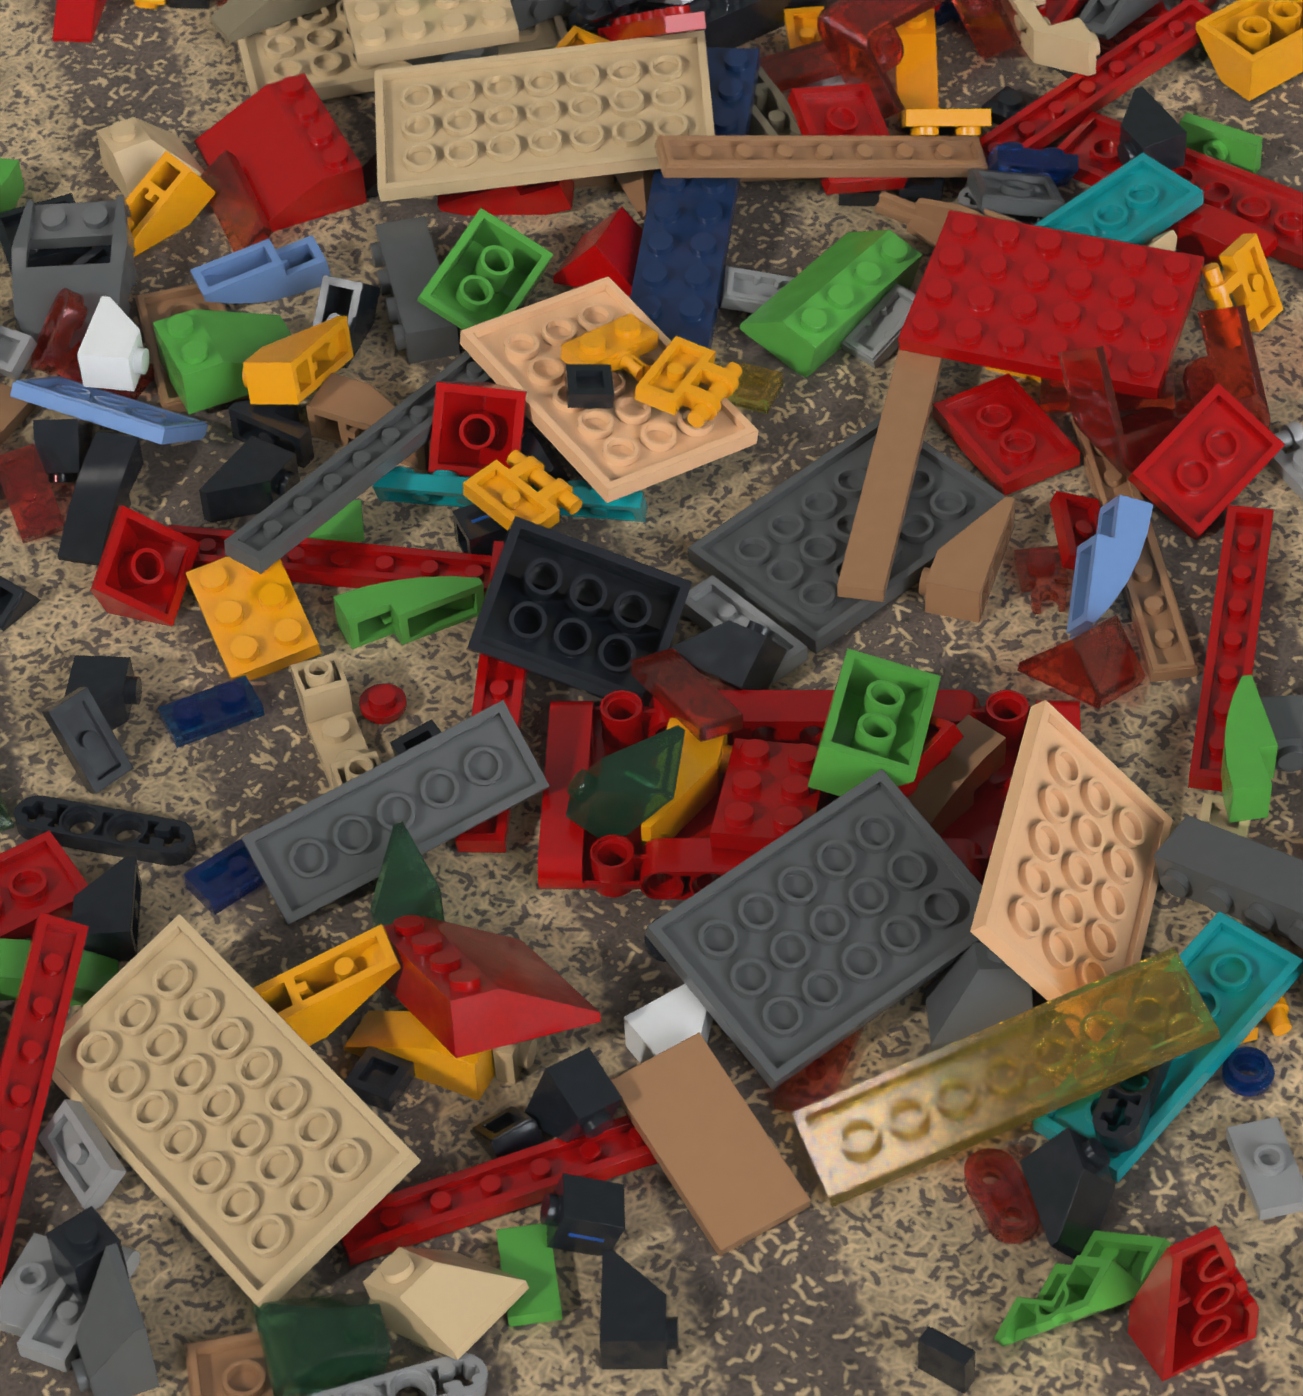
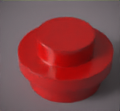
(383, 703)

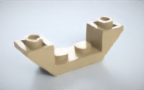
(1058, 46)
(331, 720)

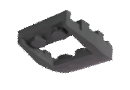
(69, 227)

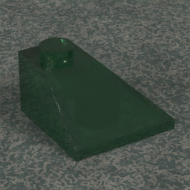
(627, 785)
(405, 883)
(321, 1342)

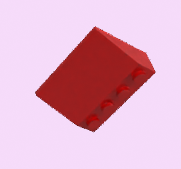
(289, 153)
(479, 986)

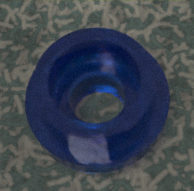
(1250, 1060)

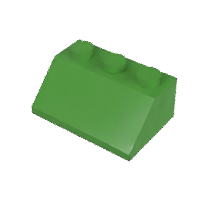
(874, 723)

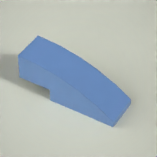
(262, 272)
(1107, 559)

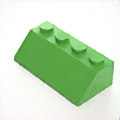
(831, 297)

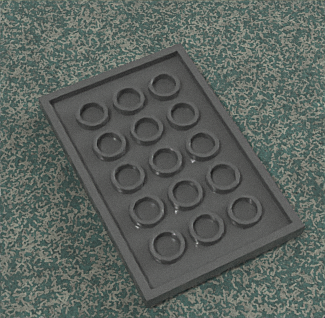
(794, 539)
(823, 928)

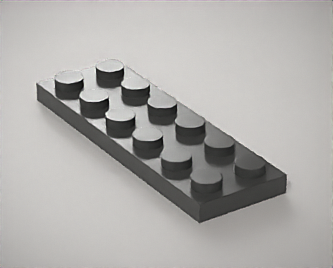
(433, 788)

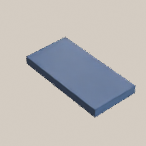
(109, 410)

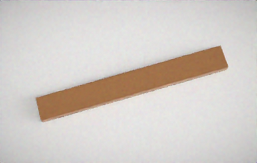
(817, 156)
(889, 477)
(1149, 589)

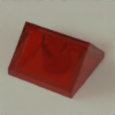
(1089, 664)

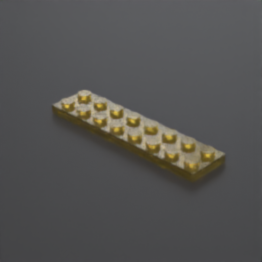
(1004, 1076)

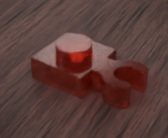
(1043, 574)

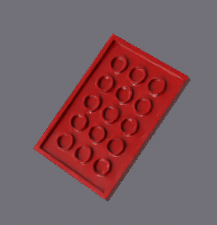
(1026, 291)

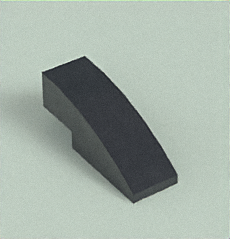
(100, 489)

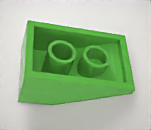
(485, 273)
(207, 352)

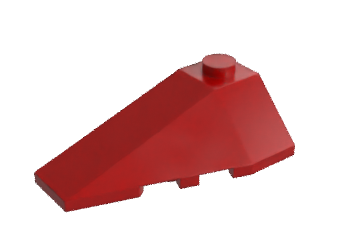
(1192, 1306)

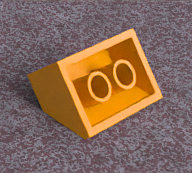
(1254, 44)

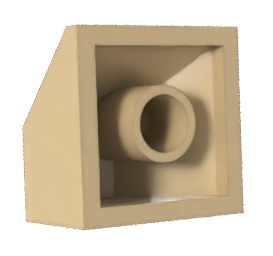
(133, 148)
(441, 1297)

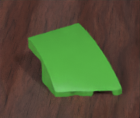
(1099, 1279)

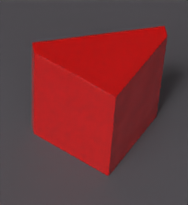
(603, 252)
(475, 425)
(143, 569)

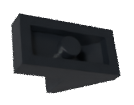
(274, 424)

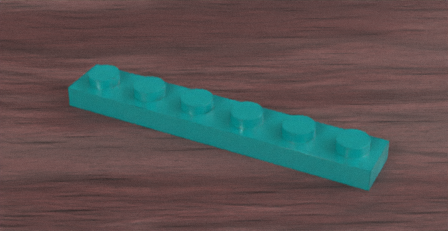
(446, 489)

